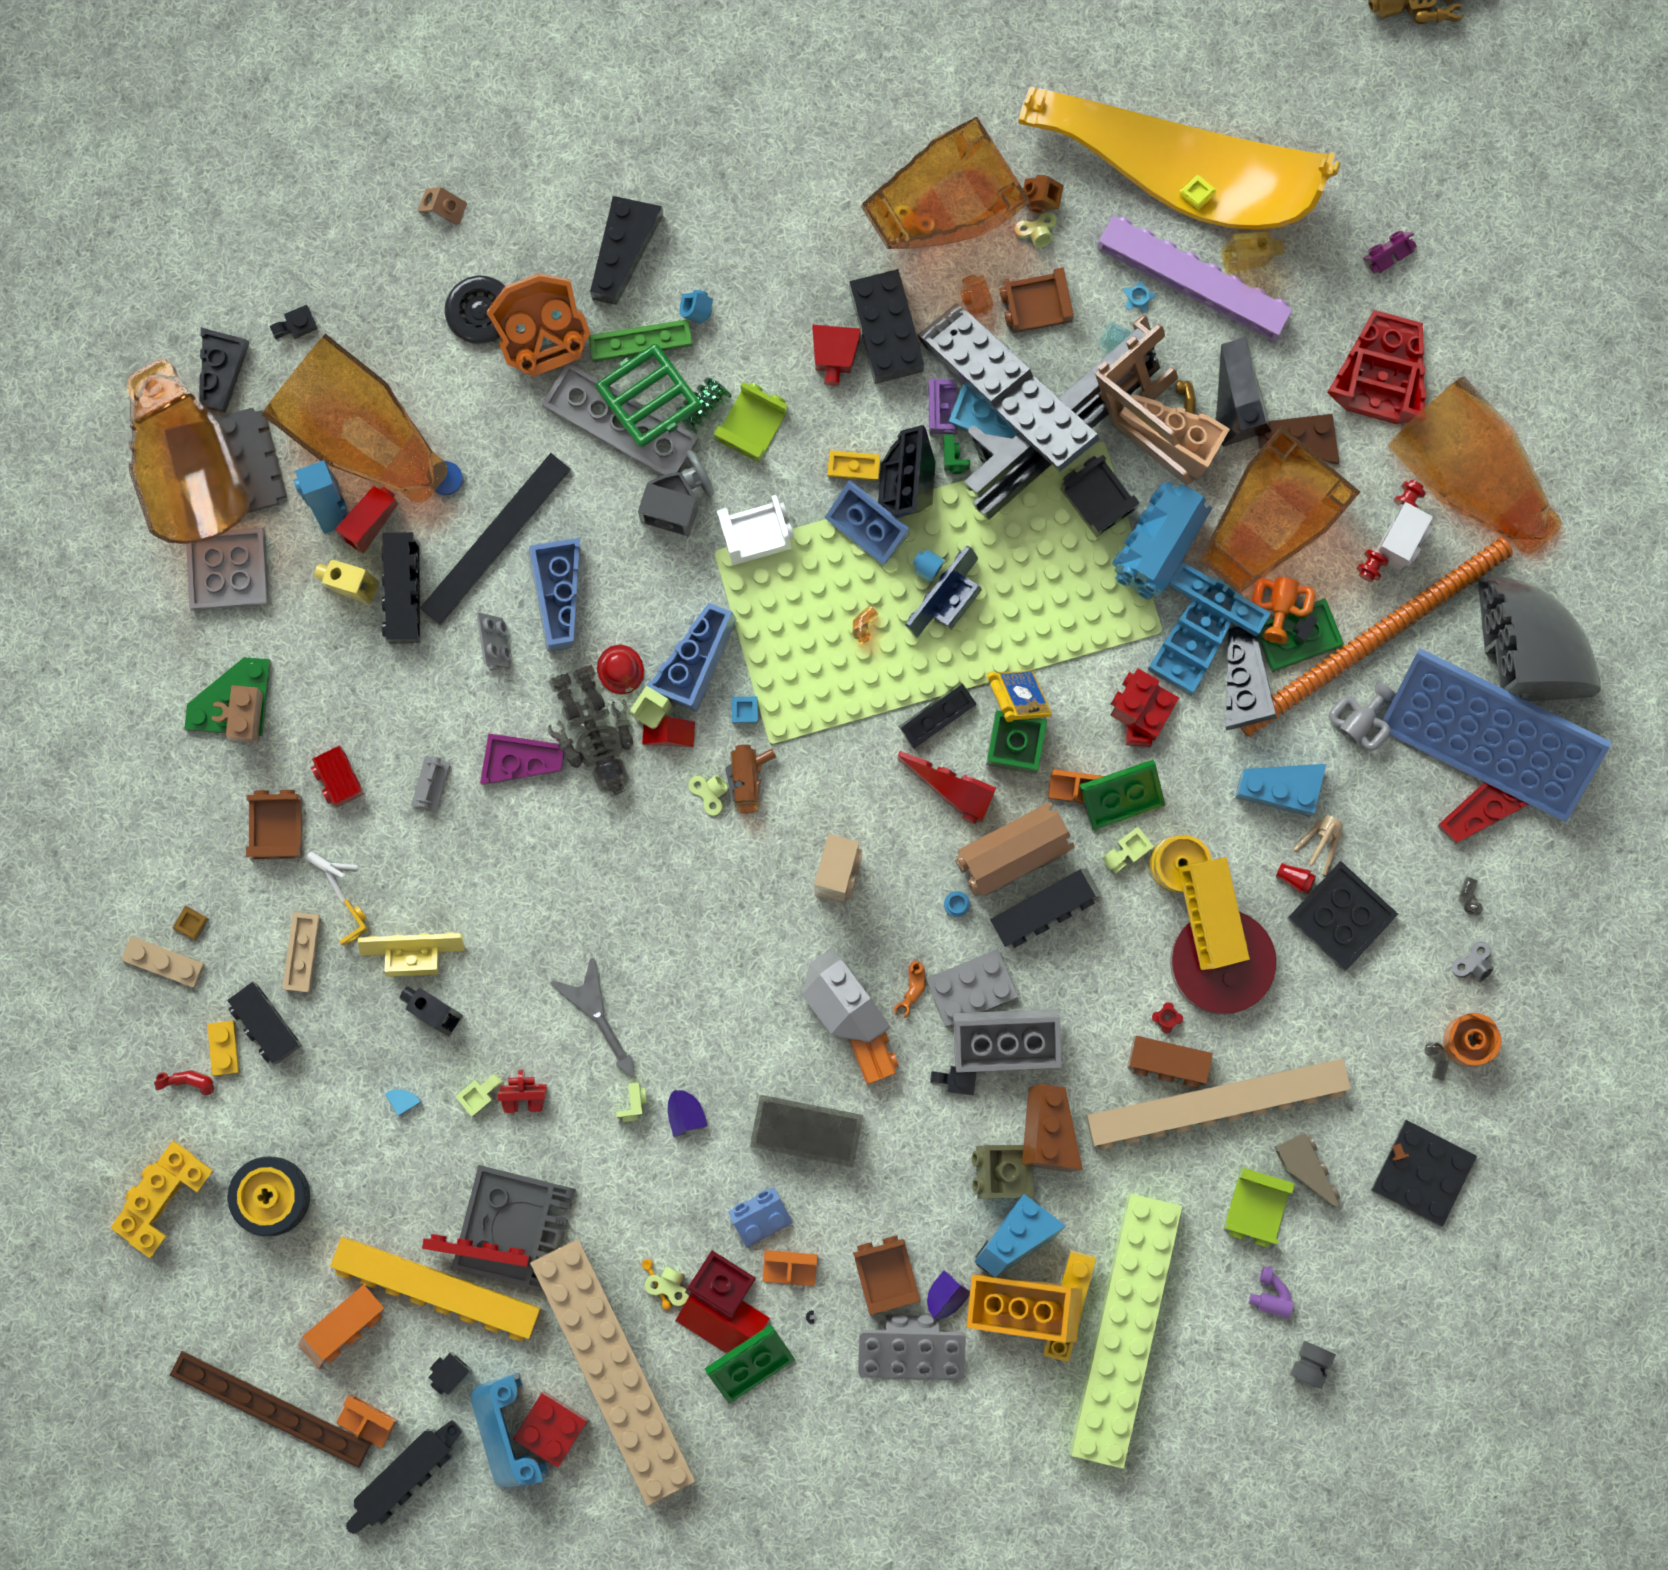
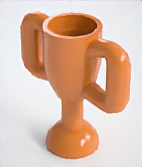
(1282, 603)

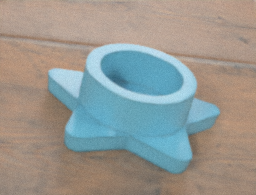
(1141, 290)

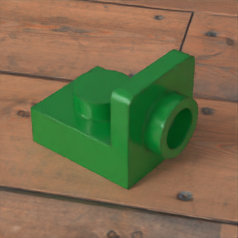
(952, 451)

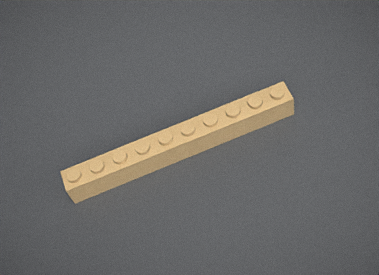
(1218, 1102)

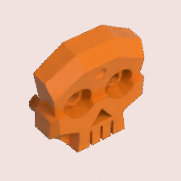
(531, 304)

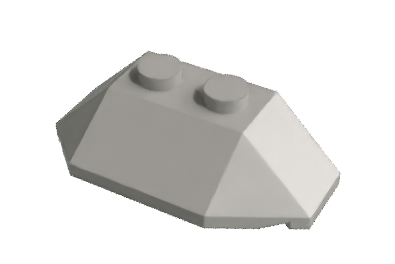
(842, 1000)

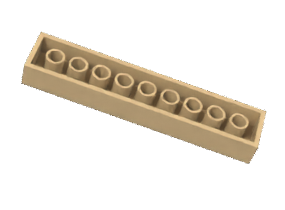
(612, 1372)

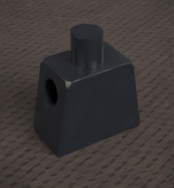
(433, 1013)

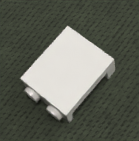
(756, 531)

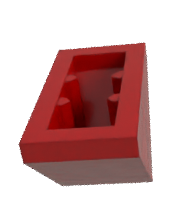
(670, 732)

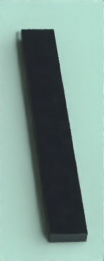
(495, 538)

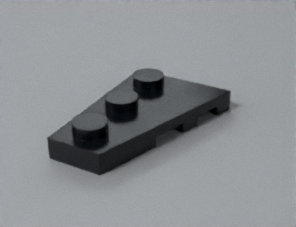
(221, 363)

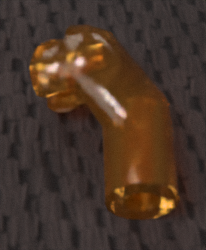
(860, 624)

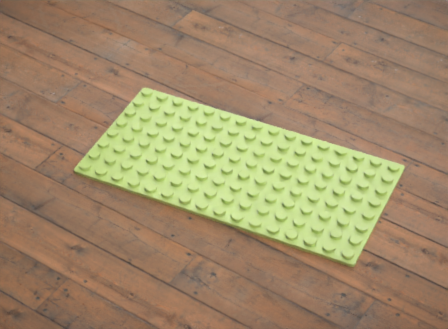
(1041, 603)

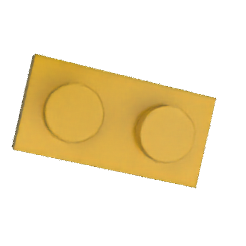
(853, 465)
(223, 1048)

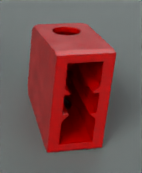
(834, 350)

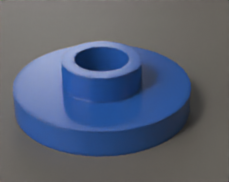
(452, 480)

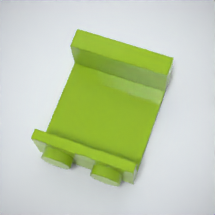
(752, 422)
(1257, 1207)

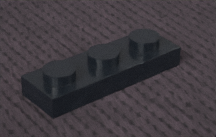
(937, 715)

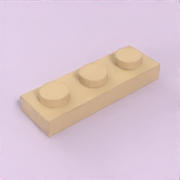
(301, 952)
(162, 962)

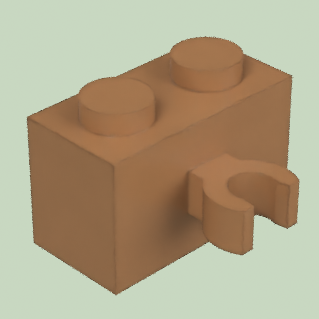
(242, 714)

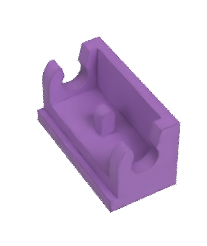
(941, 403)

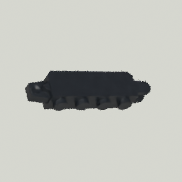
(402, 1475)

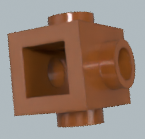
(1043, 193)

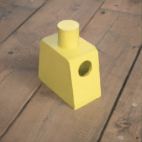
(347, 580)

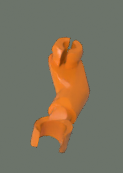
(916, 986)

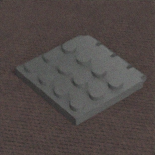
(250, 451)

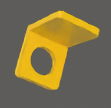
(360, 917)

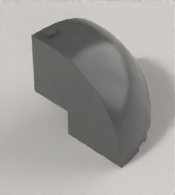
(1536, 642)

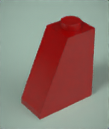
(367, 518)

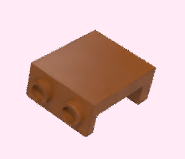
(1037, 301)
(275, 825)
(886, 1275)

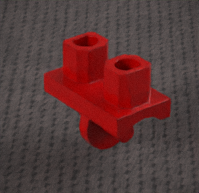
(522, 1089)

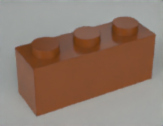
(1169, 1061)

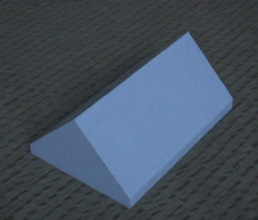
(867, 523)

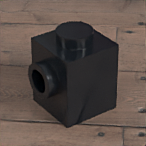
(448, 1373)

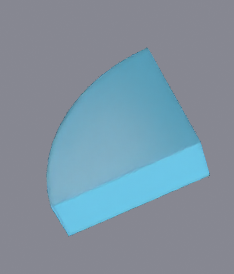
(402, 1100)

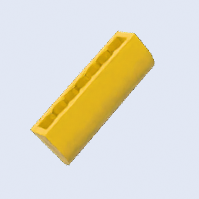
(1213, 913)

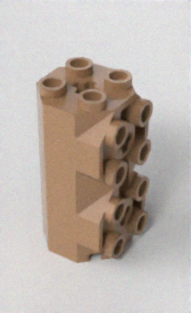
(1014, 850)

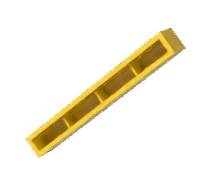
(435, 1287)

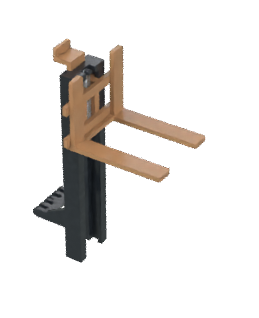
(1014, 463)

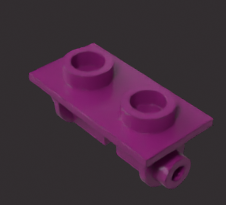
(1381, 254)

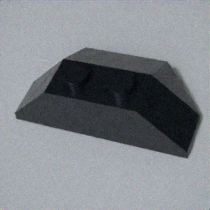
(908, 474)

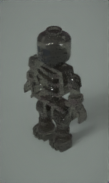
(609, 772)

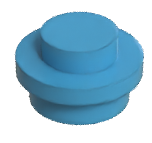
(956, 903)

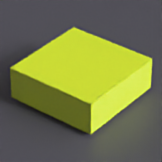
(1197, 192)

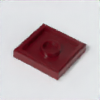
(720, 1285)

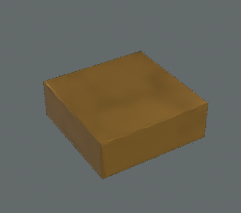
(190, 923)

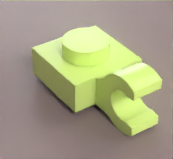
(477, 1096)

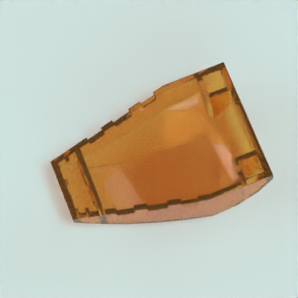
(947, 192)
(1276, 512)

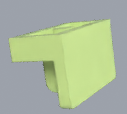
(651, 708)

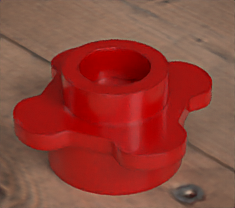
(1167, 1025)

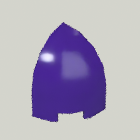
(685, 1113)
(946, 1296)

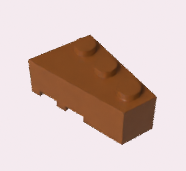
(1050, 1131)

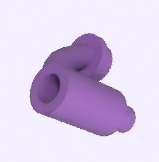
(1271, 1304)

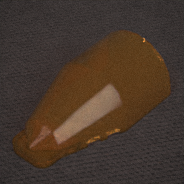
(354, 422)
(181, 460)
(1477, 466)

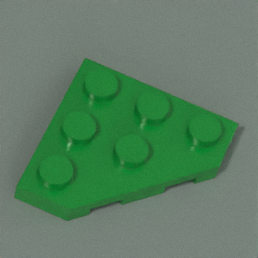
(246, 673)

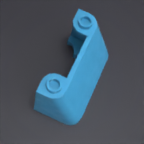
(487, 1404)

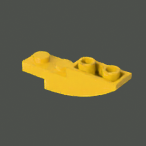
(1076, 1274)

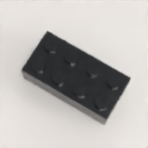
(886, 326)

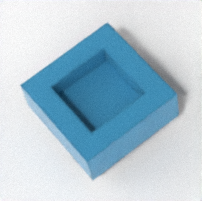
(745, 710)

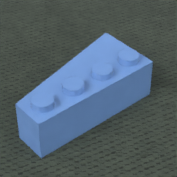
(556, 589)
(695, 658)

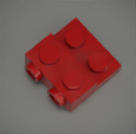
(1143, 704)

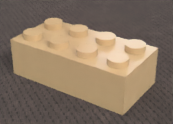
(836, 869)

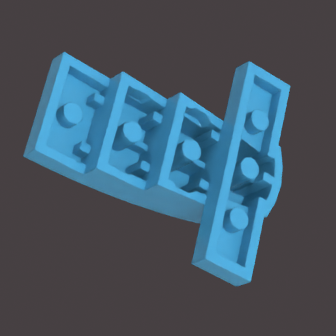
(1202, 627)

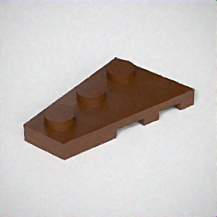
(1313, 431)

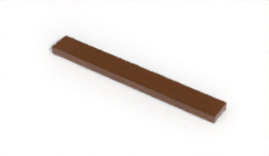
(270, 1409)

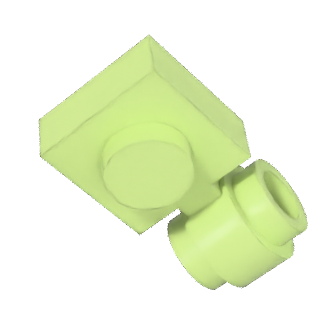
(1132, 846)

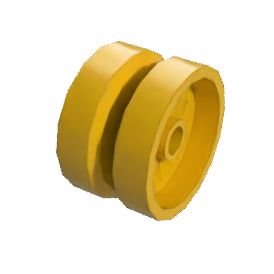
(1165, 858)

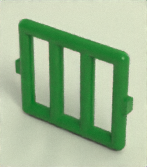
(666, 368)

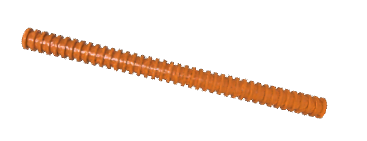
(1387, 628)

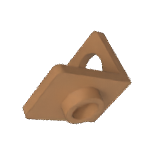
(443, 204)

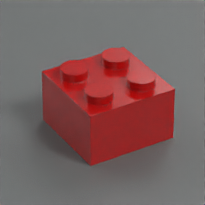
(550, 1429)

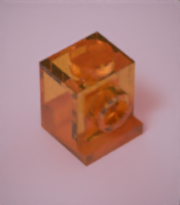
(976, 294)

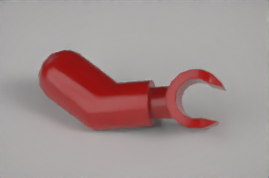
(188, 1077)

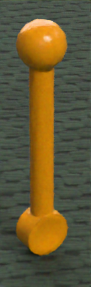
(647, 1264)

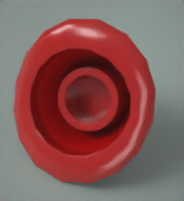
(620, 669)

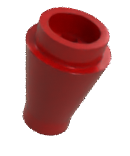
(1296, 877)

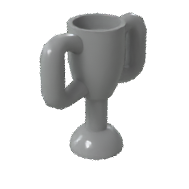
(1363, 718)

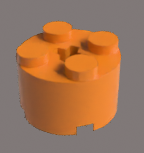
(1485, 1033)

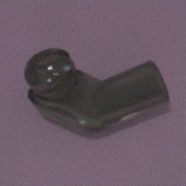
(1468, 899)
(1440, 1058)

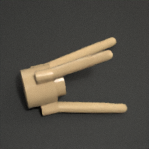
(1329, 830)

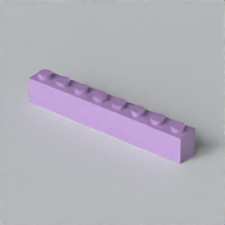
(1194, 277)

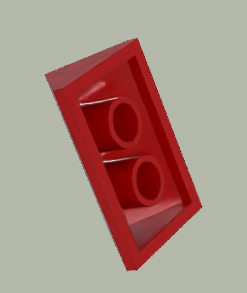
(719, 1331)

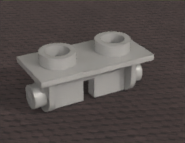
(430, 783)

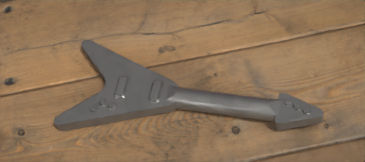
(589, 1000)

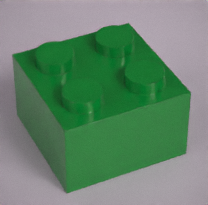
(1016, 743)

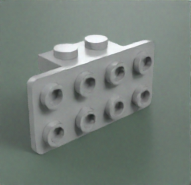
(911, 1350)

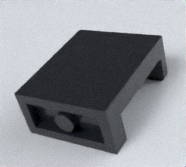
(1098, 495)

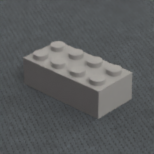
(1007, 1040)

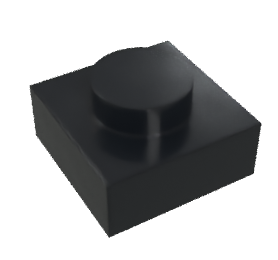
(1303, 629)

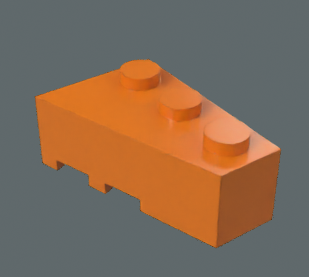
(341, 1327)

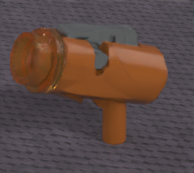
(743, 777)

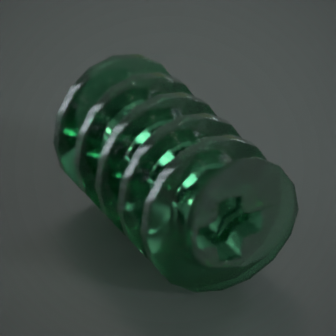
(708, 396)

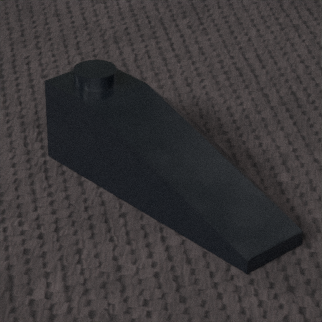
(1239, 394)

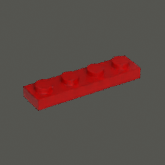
(487, 1252)

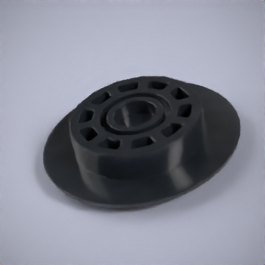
(475, 309)

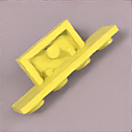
(413, 953)

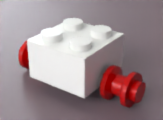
(1402, 538)

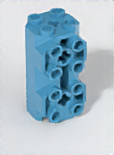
(1160, 539)

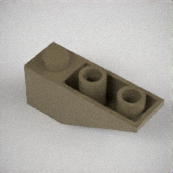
(1301, 1162)

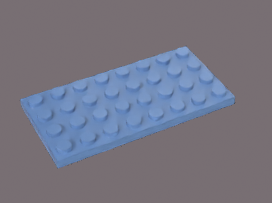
(1494, 735)

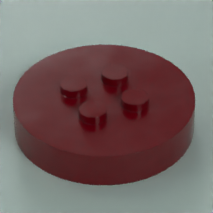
(1228, 987)

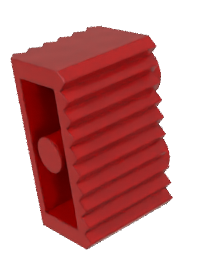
(337, 776)

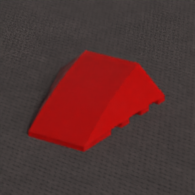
(1384, 370)

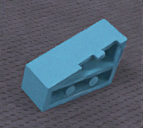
(1018, 1235)

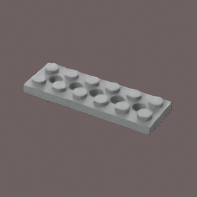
(602, 426)

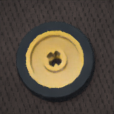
(249, 1190)

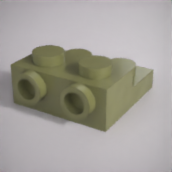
(1001, 1172)

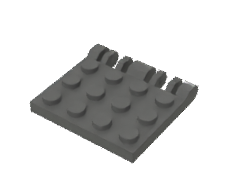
(511, 1213)

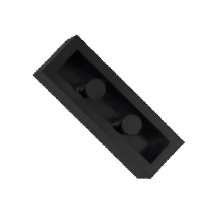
(263, 1023)

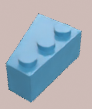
(323, 495)
(1283, 787)

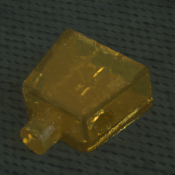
(1252, 251)

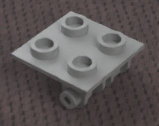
(493, 641)

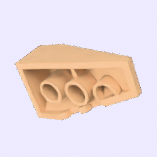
(1197, 434)

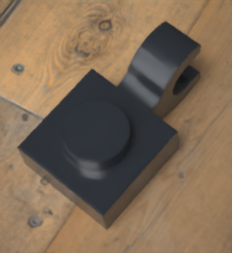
(297, 322)
(957, 1082)

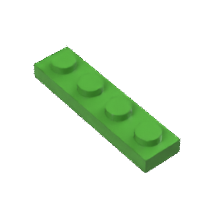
(635, 340)

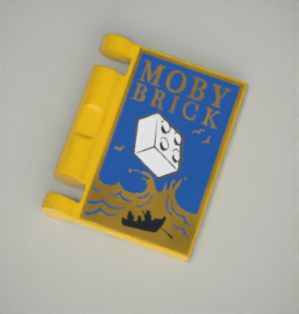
(1019, 695)

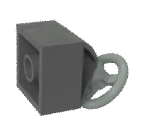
(670, 499)

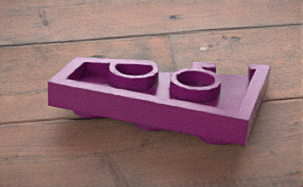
(518, 758)

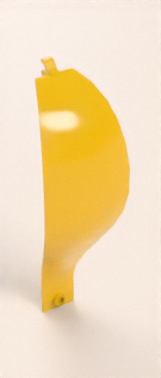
(1253, 180)

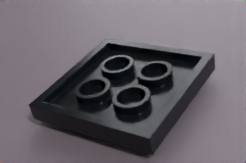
(1342, 916)
(1427, 1178)

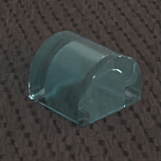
(1113, 335)

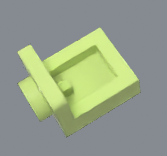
(637, 1098)

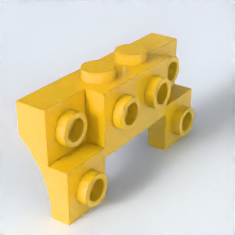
(154, 1193)

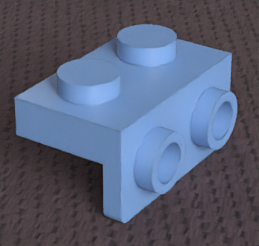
(760, 1217)

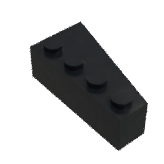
(625, 238)
(401, 587)
(1046, 907)

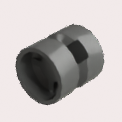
(1312, 1364)

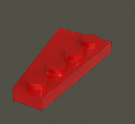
(1479, 811)

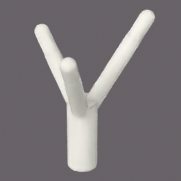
(330, 868)

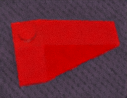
(964, 794)

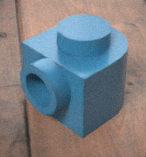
(696, 306)
(927, 565)

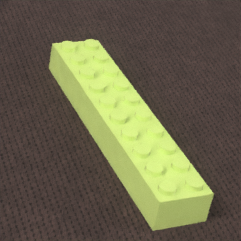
(1125, 1330)

